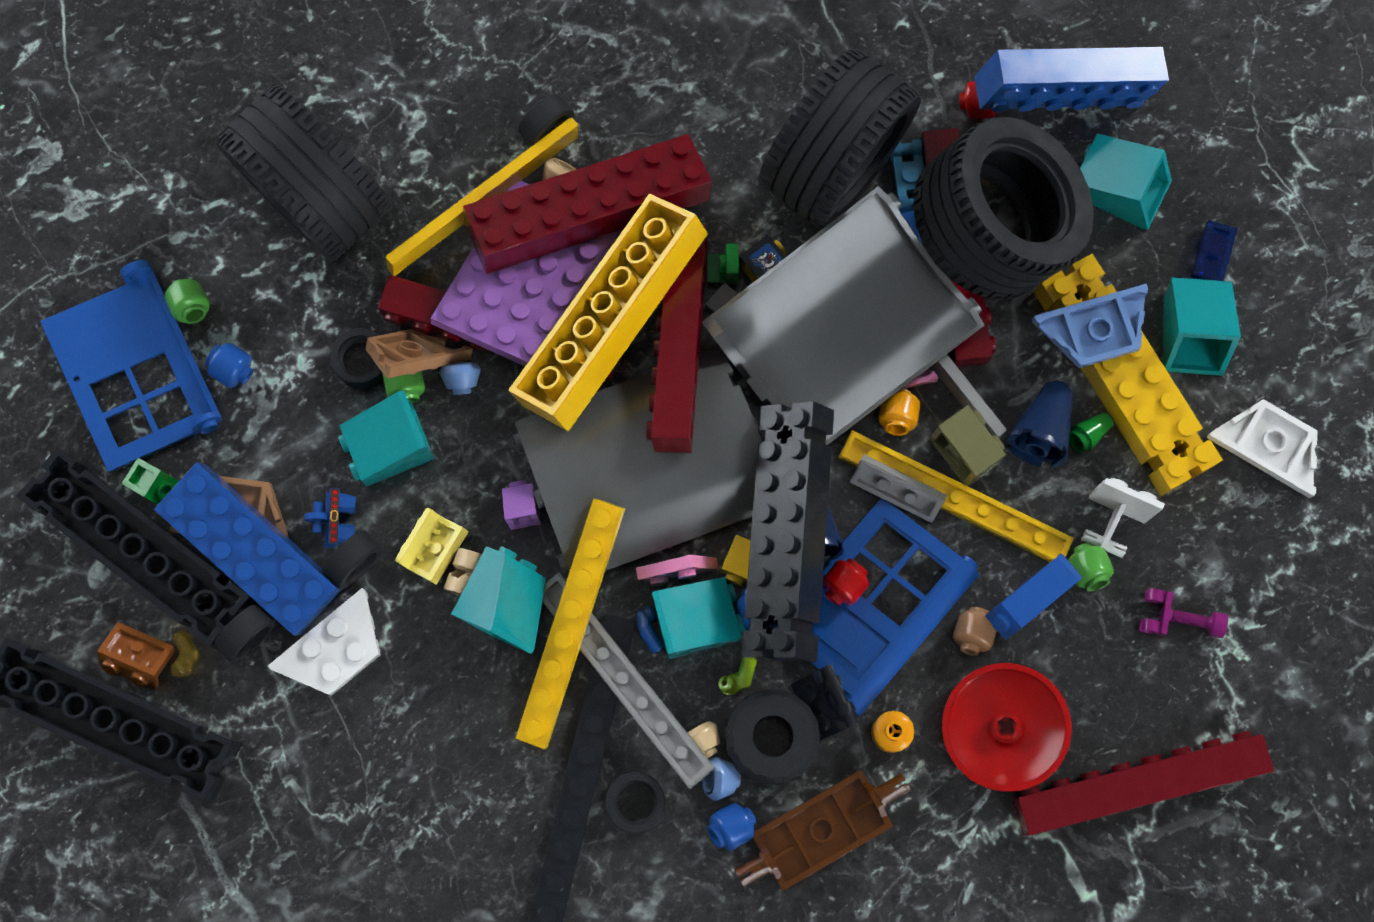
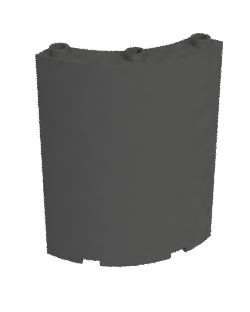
(846, 316)
(664, 493)

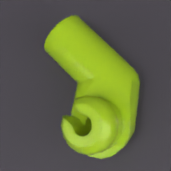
(739, 680)

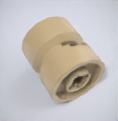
(465, 563)

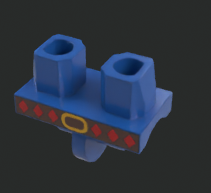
(334, 504)

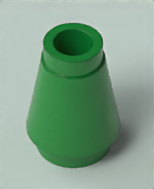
(1090, 432)

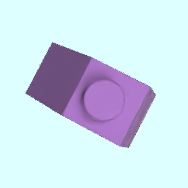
(520, 505)

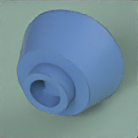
(460, 376)
(722, 780)

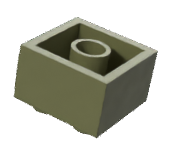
(968, 445)

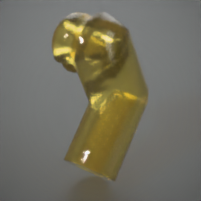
(187, 657)

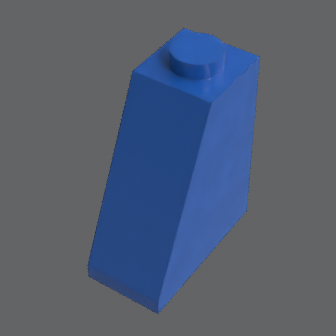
(1033, 596)

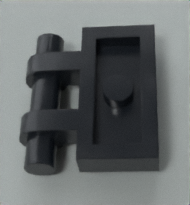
(816, 694)

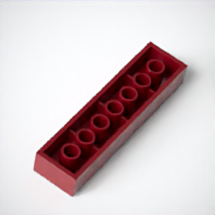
(583, 203)

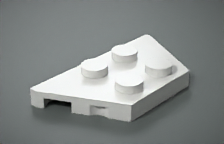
(1273, 444)
(333, 648)

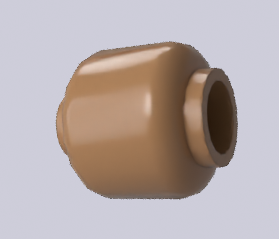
(974, 631)

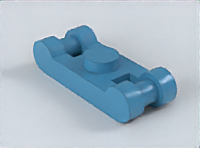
(907, 173)

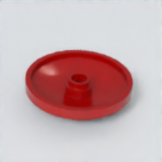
(1006, 727)

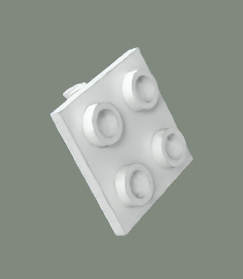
(1123, 500)

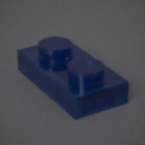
(1214, 251)

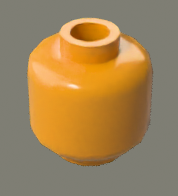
(900, 413)
(884, 739)

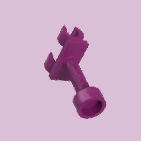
(1215, 624)

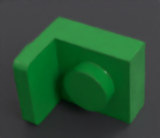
(724, 267)
(149, 481)

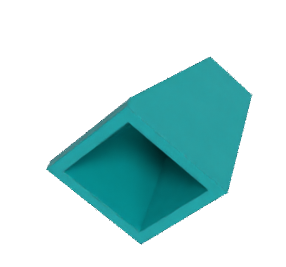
(1126, 178)
(1199, 326)
(385, 440)
(503, 598)
(697, 616)

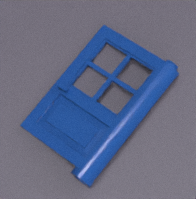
(114, 336)
(862, 640)

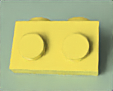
(431, 546)

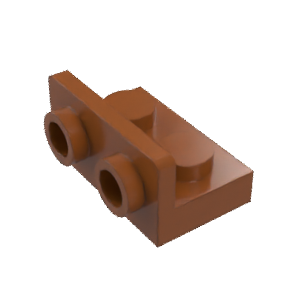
(134, 656)

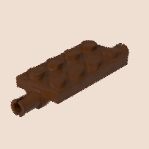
(822, 830)

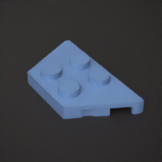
(1097, 327)

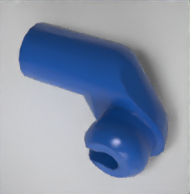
(647, 632)

